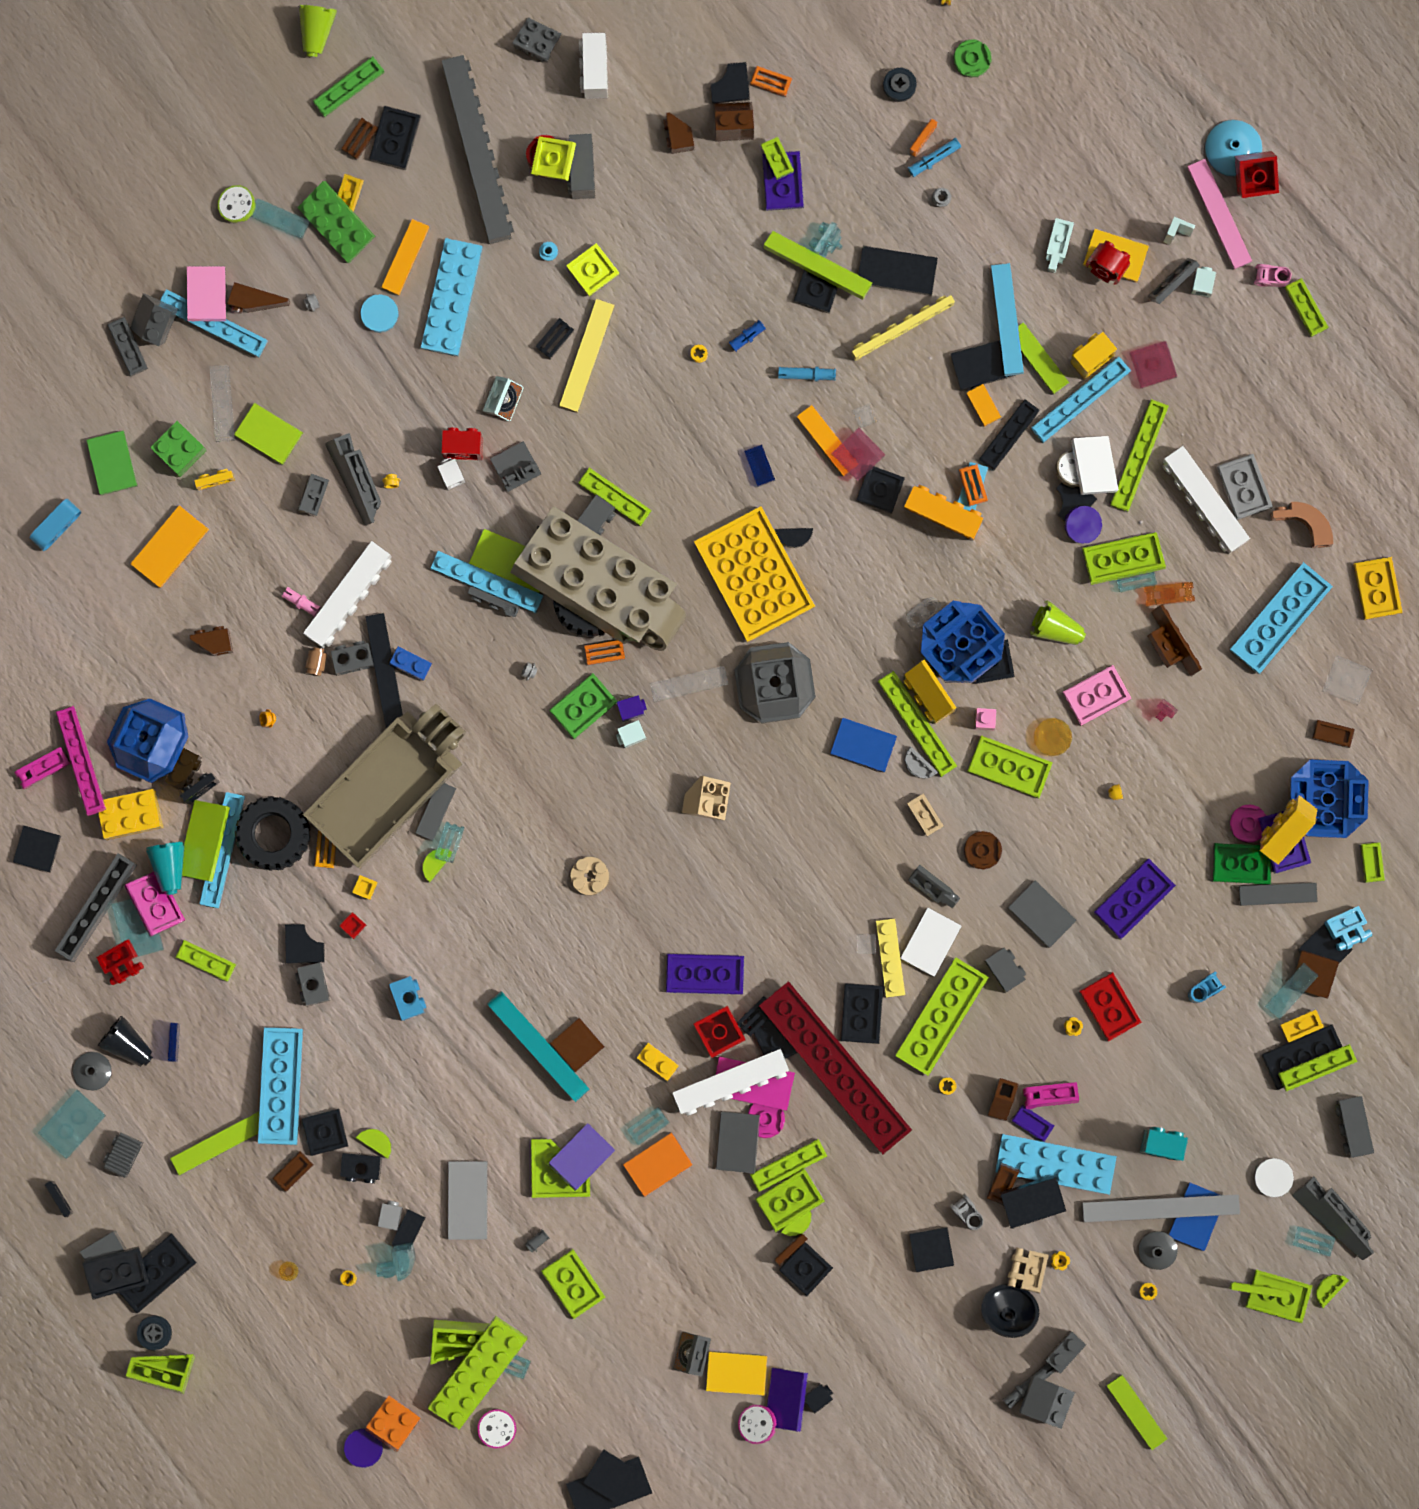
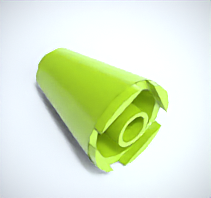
(315, 27)
(1056, 625)

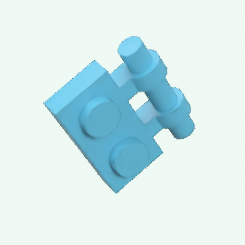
(1347, 922)

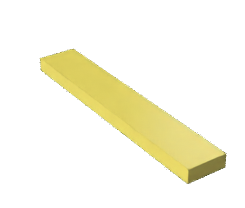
(586, 355)

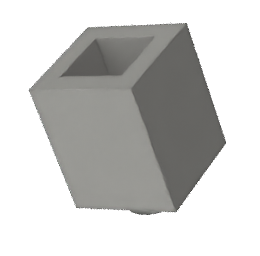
(390, 1215)

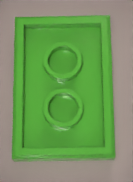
(112, 463)
(583, 706)

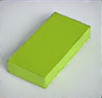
(1372, 862)

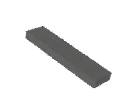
(1278, 894)

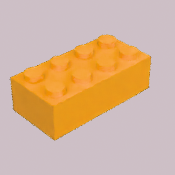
(943, 512)

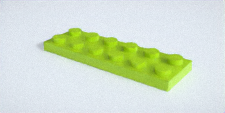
(941, 1016)
(477, 1372)

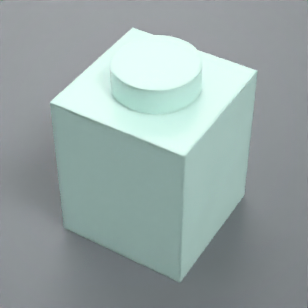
(1203, 282)
(630, 734)

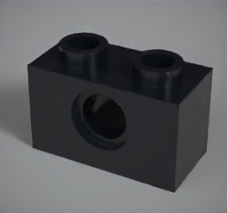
(350, 1161)

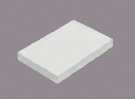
(1094, 465)
(930, 942)

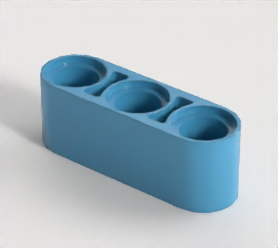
(55, 524)

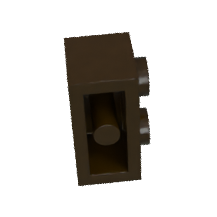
(184, 769)

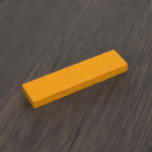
(405, 257)
(821, 434)

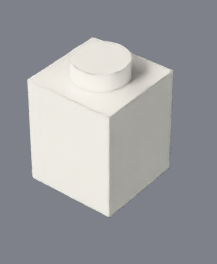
(451, 473)

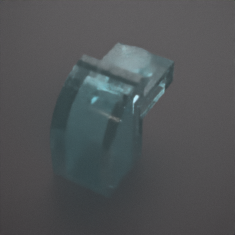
(402, 1263)

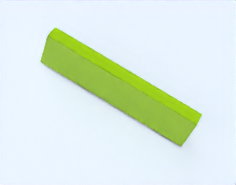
(1041, 360)
(615, 496)
(1317, 1067)
(788, 1165)
(1136, 1412)

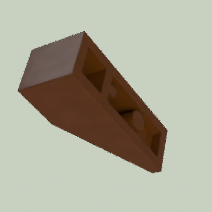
(251, 299)

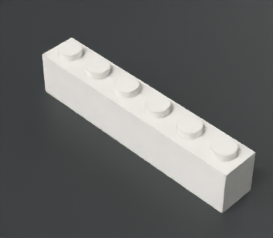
(1206, 500)
(347, 595)
(731, 1081)

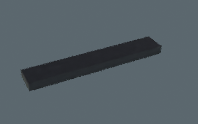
(384, 672)

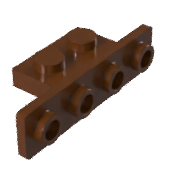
(1171, 644)

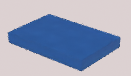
(863, 745)
(1194, 1230)

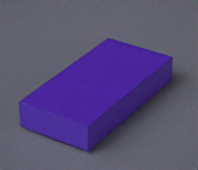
(1033, 1123)

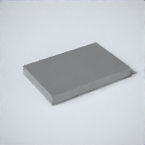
(1244, 487)

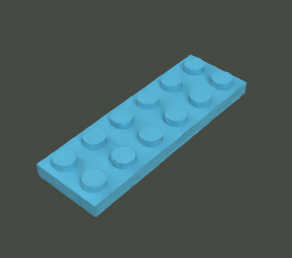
(451, 297)
(1281, 618)
(280, 1086)
(1071, 1166)

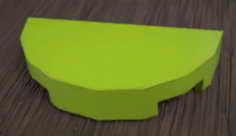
(432, 866)
(376, 1140)
(798, 1226)
(1329, 1288)

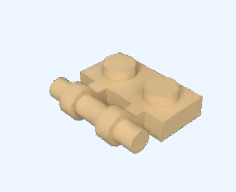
(1033, 1273)

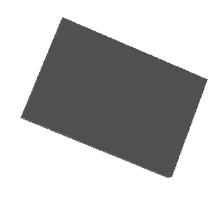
(1042, 914)
(738, 1142)

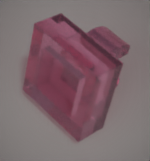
(1166, 710)

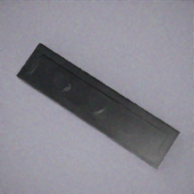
(1009, 435)

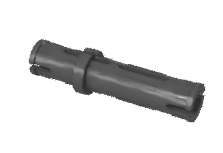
(1020, 1391)

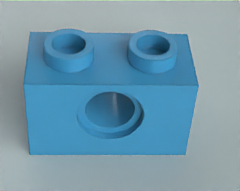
(412, 1009)

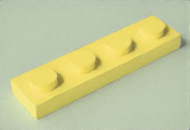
(890, 958)

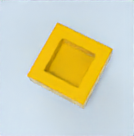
(365, 887)

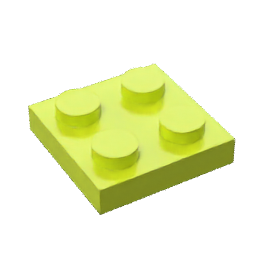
(553, 158)
(592, 269)

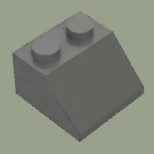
(153, 320)
(1046, 1402)

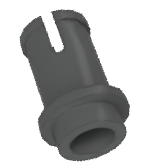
(536, 1241)

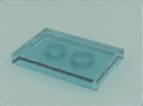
(132, 928)
(72, 1124)

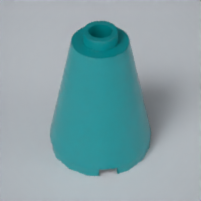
(167, 865)

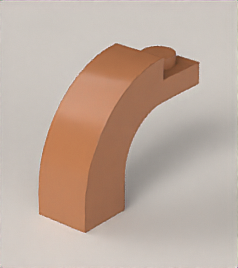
(1311, 517)

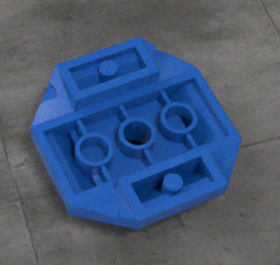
(957, 624)
(164, 744)
(1348, 794)

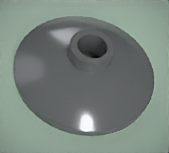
(101, 1075)
(1161, 1241)

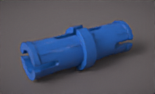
(747, 335)

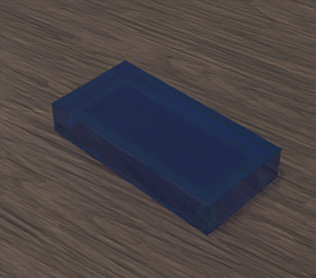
(759, 465)
(173, 1042)

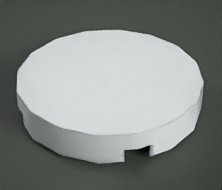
(1273, 1177)

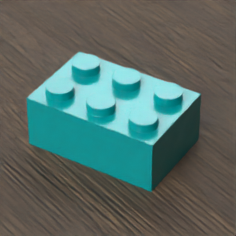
(1164, 1145)

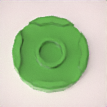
(972, 58)

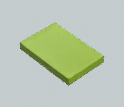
(268, 433)
(790, 1200)
(573, 1284)
(1288, 1308)

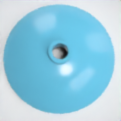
(1219, 145)

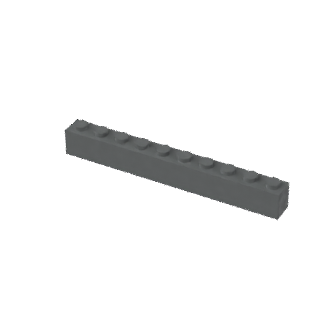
(476, 149)

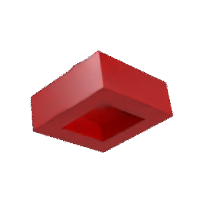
(353, 925)

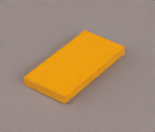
(169, 546)

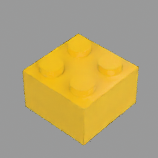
(1093, 355)

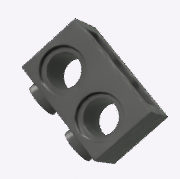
(353, 663)

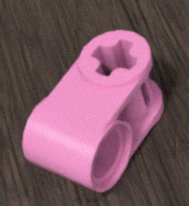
(1270, 276)

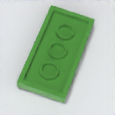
(336, 221)

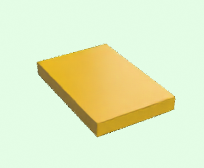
(1134, 249)
(1377, 588)
(736, 1373)

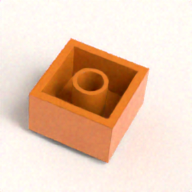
(392, 1423)

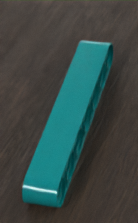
(538, 1046)

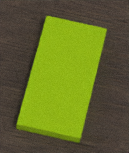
(498, 556)
(1123, 558)
(1010, 767)
(204, 840)

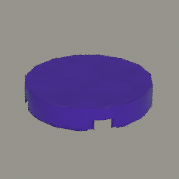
(1083, 524)
(362, 1448)

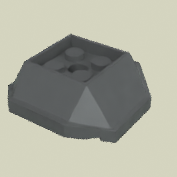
(774, 703)

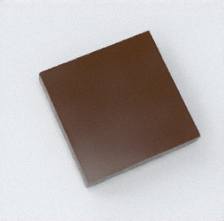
(1326, 971)
(577, 1045)

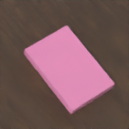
(206, 294)
(1096, 695)

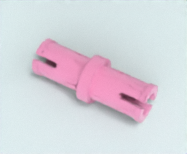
(301, 601)

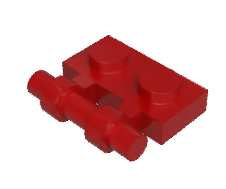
(116, 957)

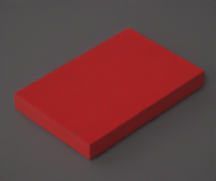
(1110, 1006)

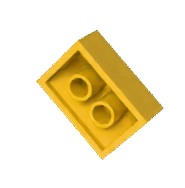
(929, 692)

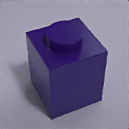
(631, 708)

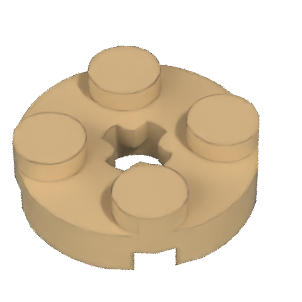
(583, 867)

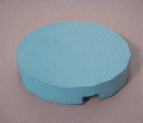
(379, 313)

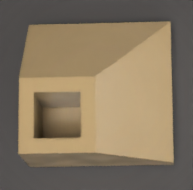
(707, 798)

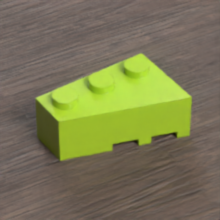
(454, 1338)
(162, 1371)

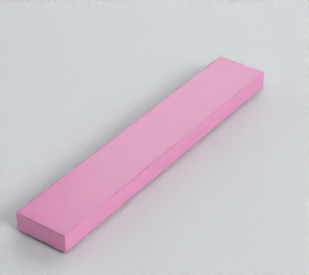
(1219, 214)

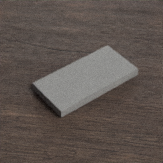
(467, 1200)

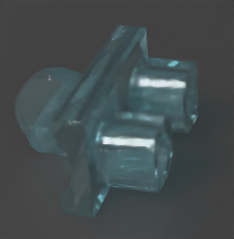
(829, 240)

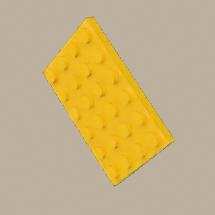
(754, 574)

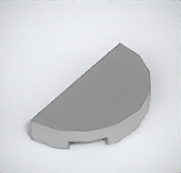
(918, 765)

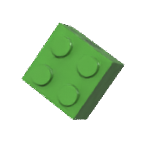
(178, 448)

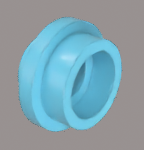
(548, 257)

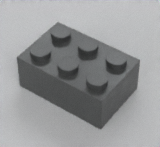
(582, 178)

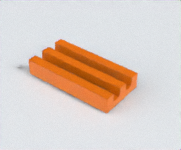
(769, 88)
(923, 137)
(965, 485)
(602, 645)

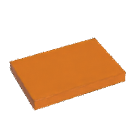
(658, 1164)

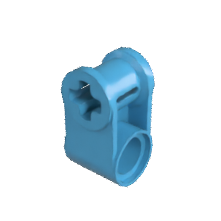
(1208, 986)

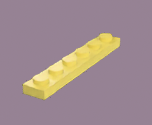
(909, 323)

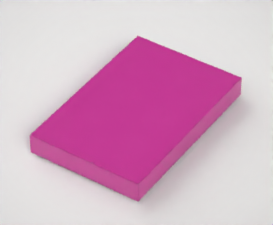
(154, 906)

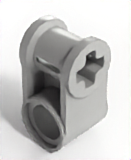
(966, 1211)

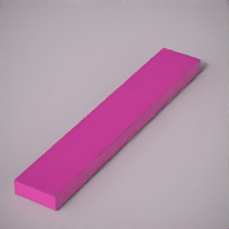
(80, 760)

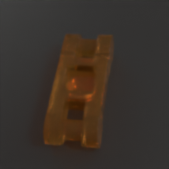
(1169, 594)

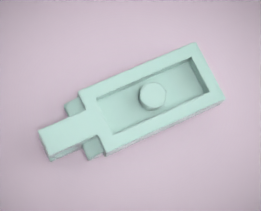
(1058, 243)

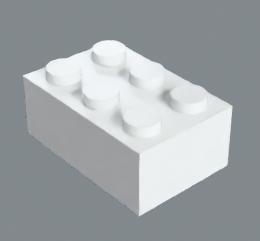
(593, 65)

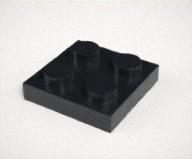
(205, 783)

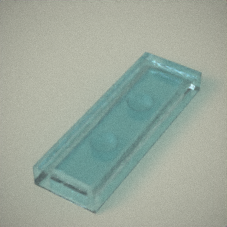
(280, 218)
(1291, 990)

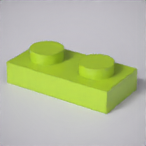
(777, 158)

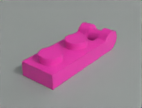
(42, 767)
(1051, 1095)

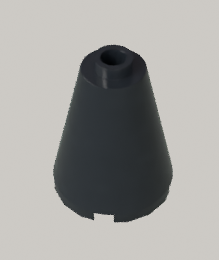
(126, 1043)

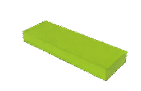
(1306, 307)
(206, 960)
(1259, 1290)

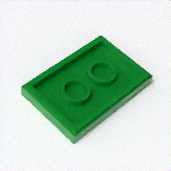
(1240, 864)

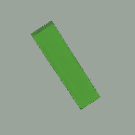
(348, 86)

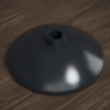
(1011, 1302)

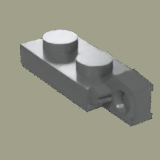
(494, 602)
(933, 887)

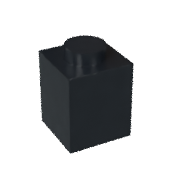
(818, 1397)

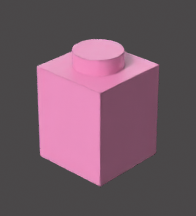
(985, 719)

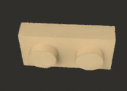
(925, 815)

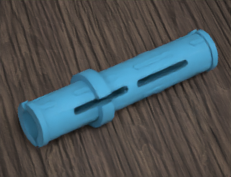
(915, 169)
(807, 373)

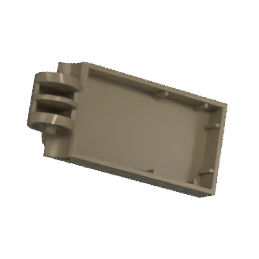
(600, 582)
(388, 784)

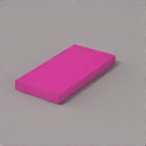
(774, 1094)

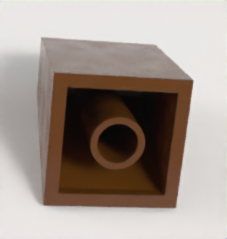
(734, 121)

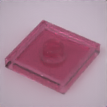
(1153, 364)
(858, 454)

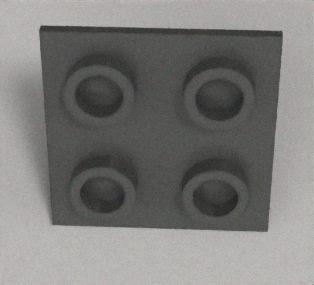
(536, 39)
(515, 466)

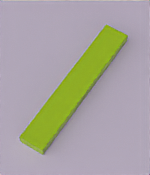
(817, 265)
(1139, 455)
(917, 723)
(216, 1144)

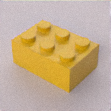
(130, 815)
(1288, 829)

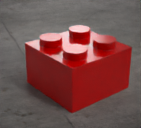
(1256, 174)
(462, 444)
(719, 1032)

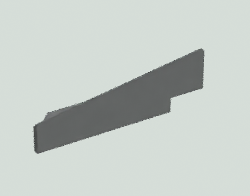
(355, 476)
(1335, 1216)

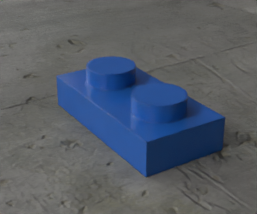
(410, 663)

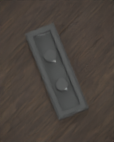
(1181, 273)
(127, 346)
(435, 812)

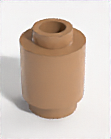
(316, 661)

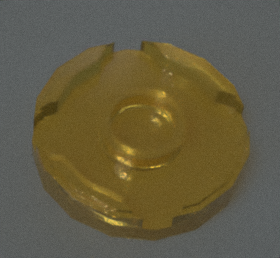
(1052, 737)

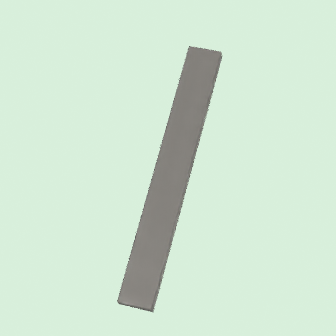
(1161, 1208)

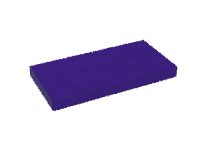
(1134, 898)
(705, 974)

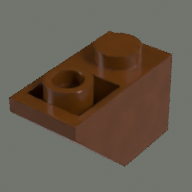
(680, 134)
(215, 642)
(1003, 1099)

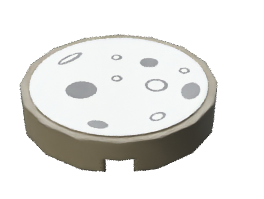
(1067, 470)

